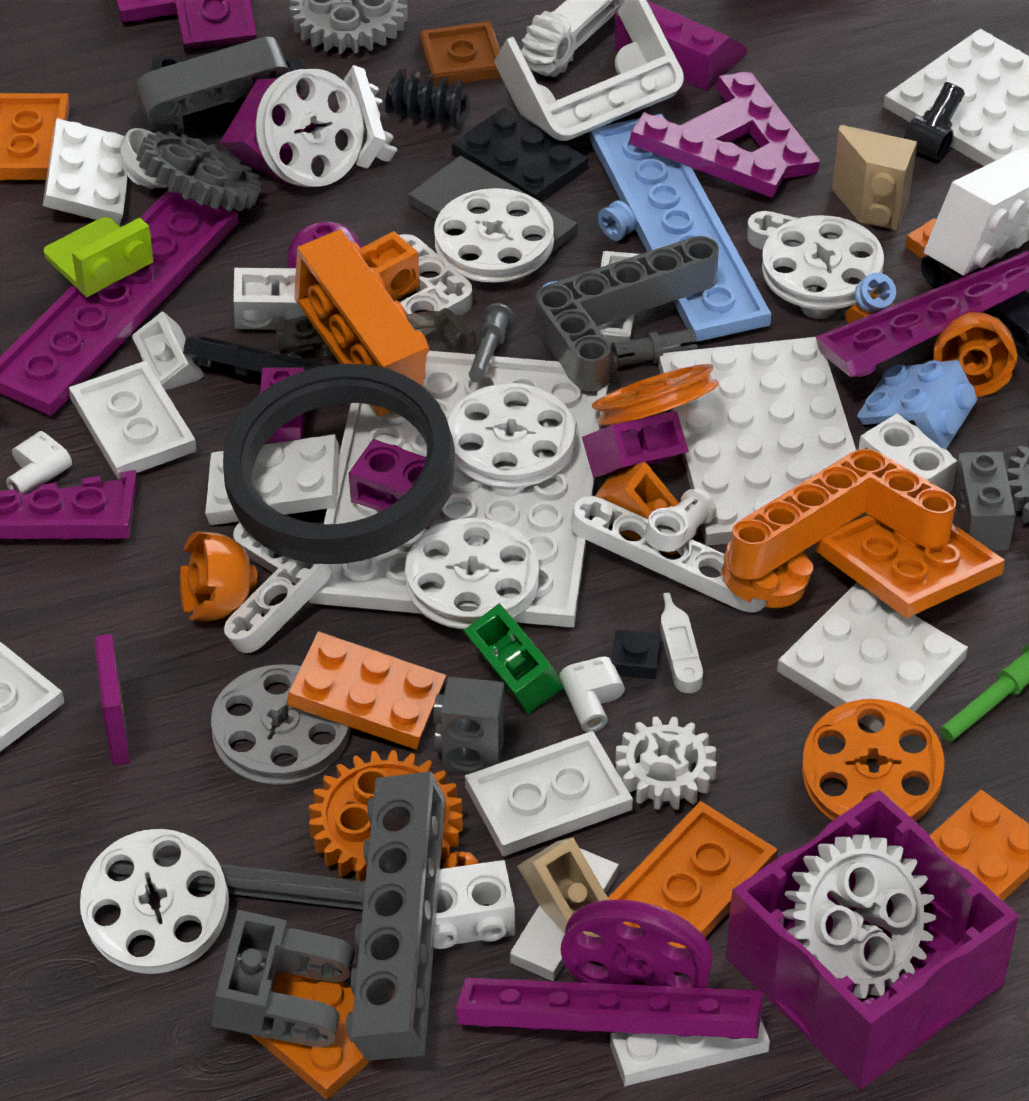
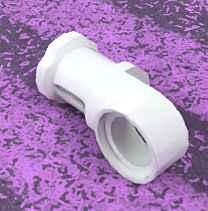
(681, 518)

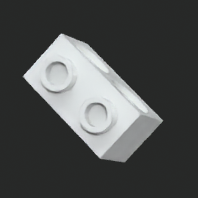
(264, 298)
(913, 450)
(461, 901)

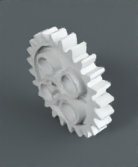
(878, 876)

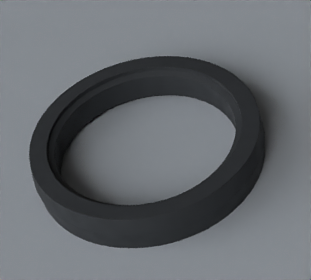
(354, 539)

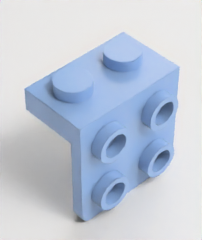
(928, 393)

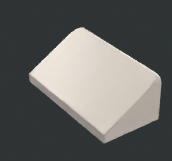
(162, 346)

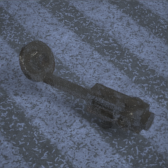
(303, 341)

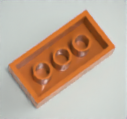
(355, 311)

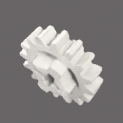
(666, 762)

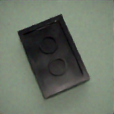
(521, 154)

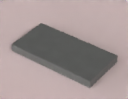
(464, 177)

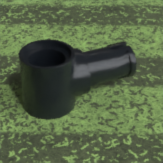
(934, 129)

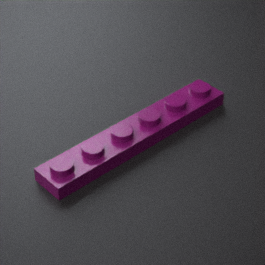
(610, 1008)

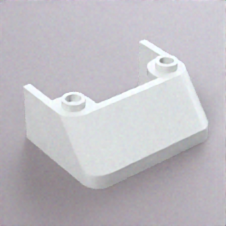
(645, 77)

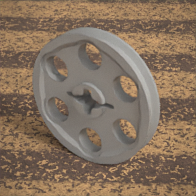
(258, 727)

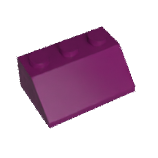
(698, 49)

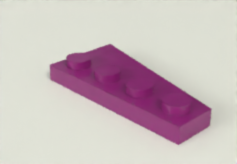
(73, 512)

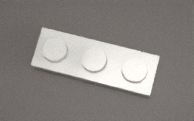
(659, 1055)

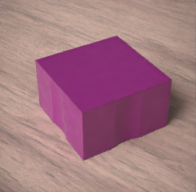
(824, 1008)

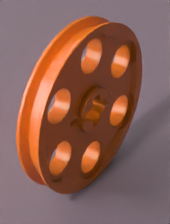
(655, 394)
(884, 746)

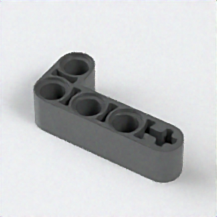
(206, 82)

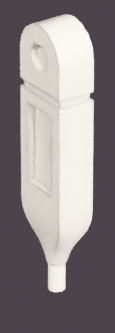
(680, 648)

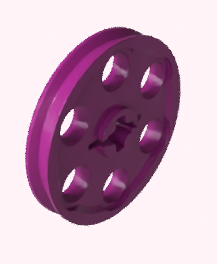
(634, 952)

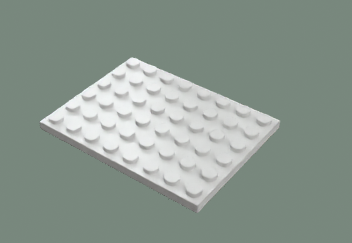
(536, 511)

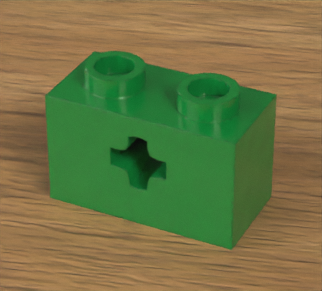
(513, 658)

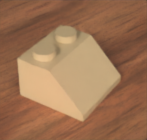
(873, 175)

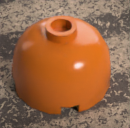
(981, 347)
(216, 576)

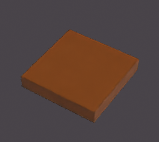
(461, 52)

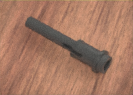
(496, 321)

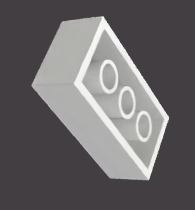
(983, 215)

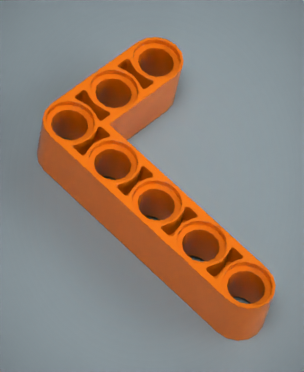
(833, 498)

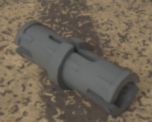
(652, 347)

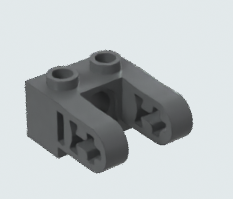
(254, 955)

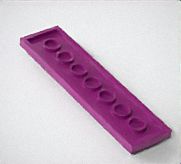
(84, 331)

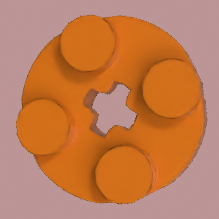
(778, 588)

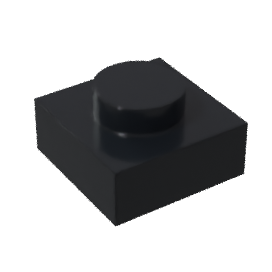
(636, 653)

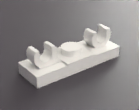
(375, 140)

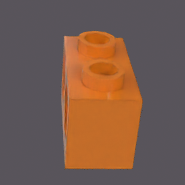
(395, 262)

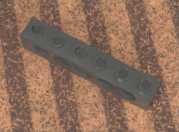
(402, 879)

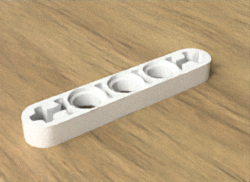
(683, 570)

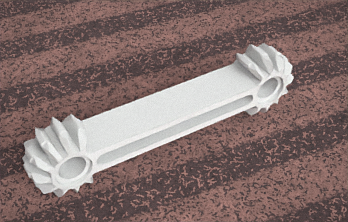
(559, 33)

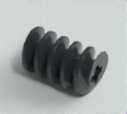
(427, 100)

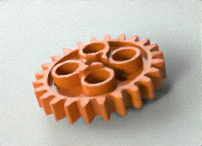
(344, 806)

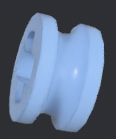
(617, 220)
(874, 280)

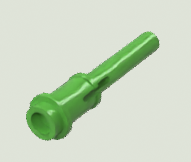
(1010, 681)

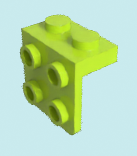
(101, 253)

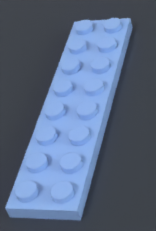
(673, 208)

